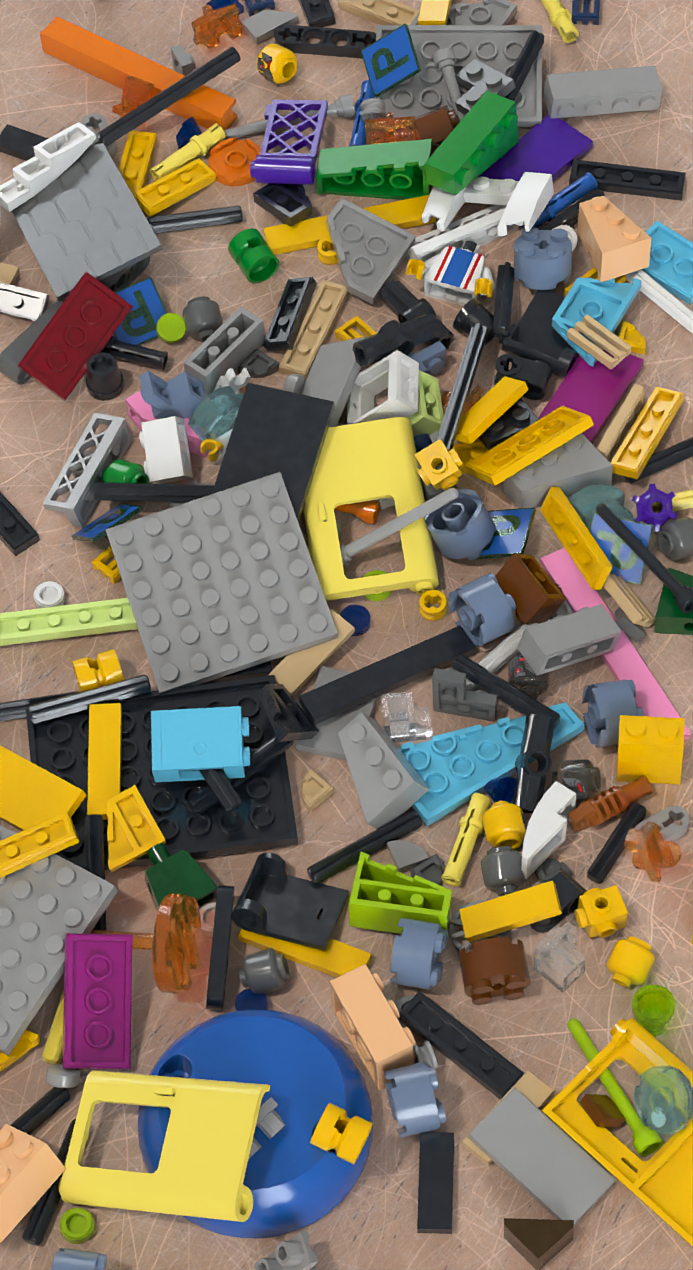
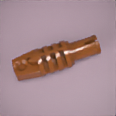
(608, 804)

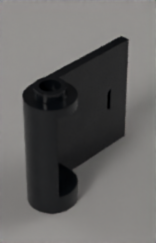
(537, 339)
(288, 905)

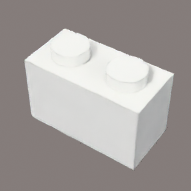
(166, 450)

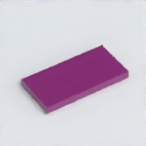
(595, 390)
(97, 1001)

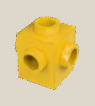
(434, 456)
(601, 912)

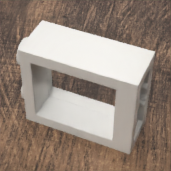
(393, 372)

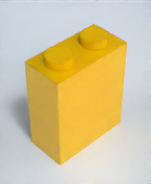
(650, 749)

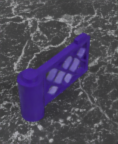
(288, 165)

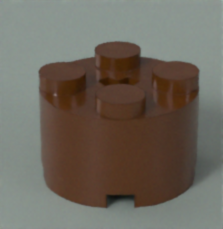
(494, 970)

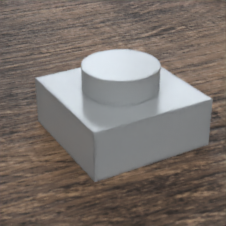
(182, 62)

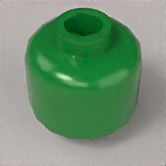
(125, 472)

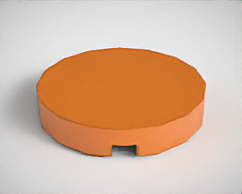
(232, 161)

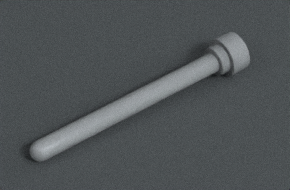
(445, 61)
(341, 107)
(396, 524)

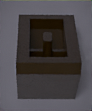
(538, 1238)

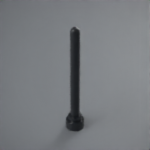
(682, 594)

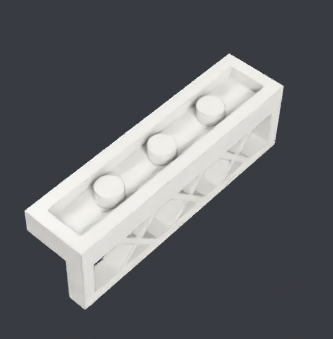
(477, 227)

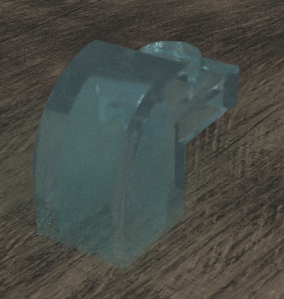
(216, 413)
(589, 497)

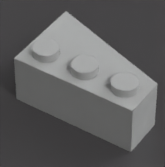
(568, 467)
(380, 771)

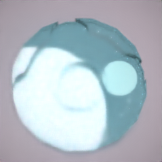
(664, 1099)

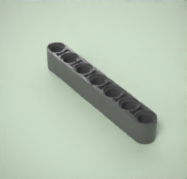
(18, 348)

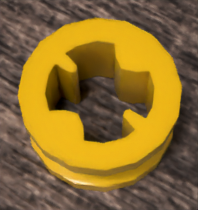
(327, 257)
(433, 597)

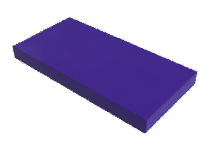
(543, 149)

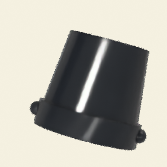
(473, 313)
(103, 377)

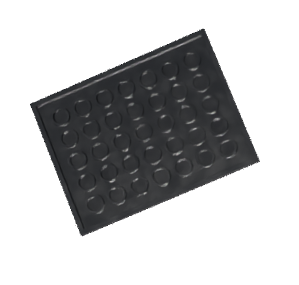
(258, 823)

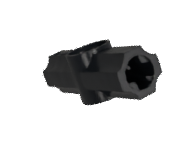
(407, 307)
(395, 337)
(535, 743)

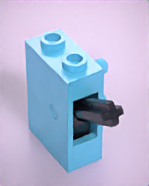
(201, 747)

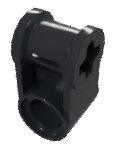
(534, 373)
(568, 894)

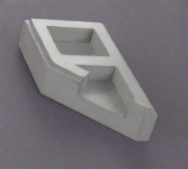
(264, 23)

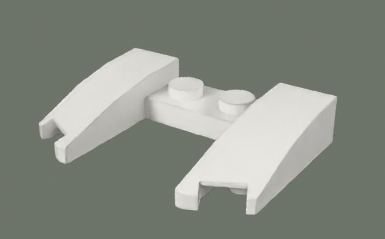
(522, 199)

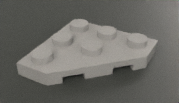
(481, 13)
(366, 248)

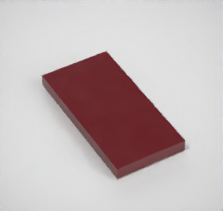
(74, 335)

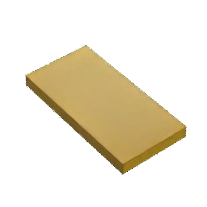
(529, 445)
(33, 793)

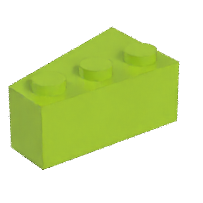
(385, 896)

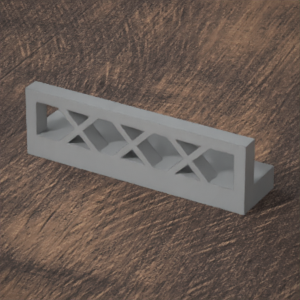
(110, 447)

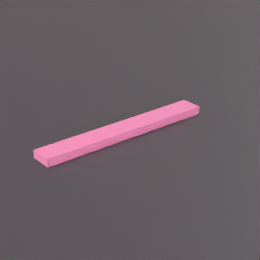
(624, 660)

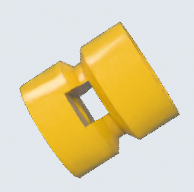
(97, 672)
(329, 1130)

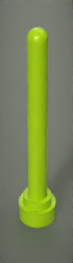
(645, 1140)

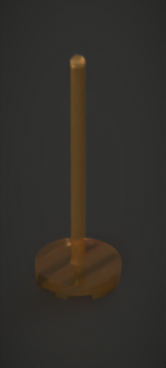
(171, 942)

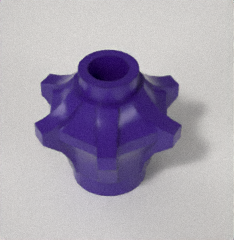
(663, 502)

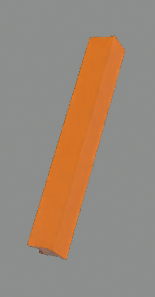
(114, 63)

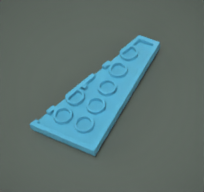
(468, 758)

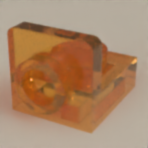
(134, 94)

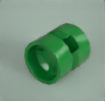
(253, 255)

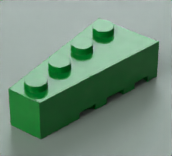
(474, 144)
(375, 170)

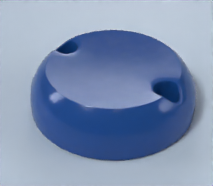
(306, 1071)

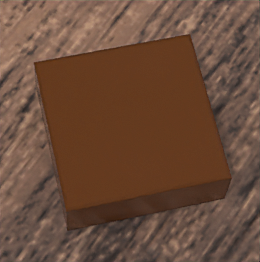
(602, 1110)

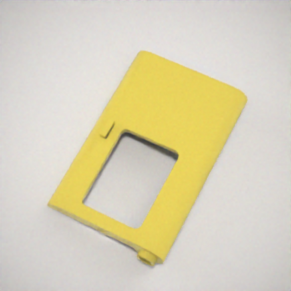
(365, 465)
(201, 1152)

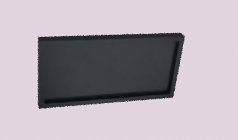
(276, 435)

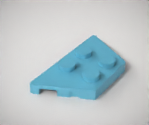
(602, 301)

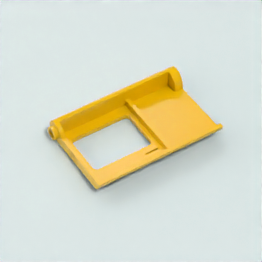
(667, 1177)

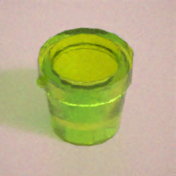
(653, 1008)

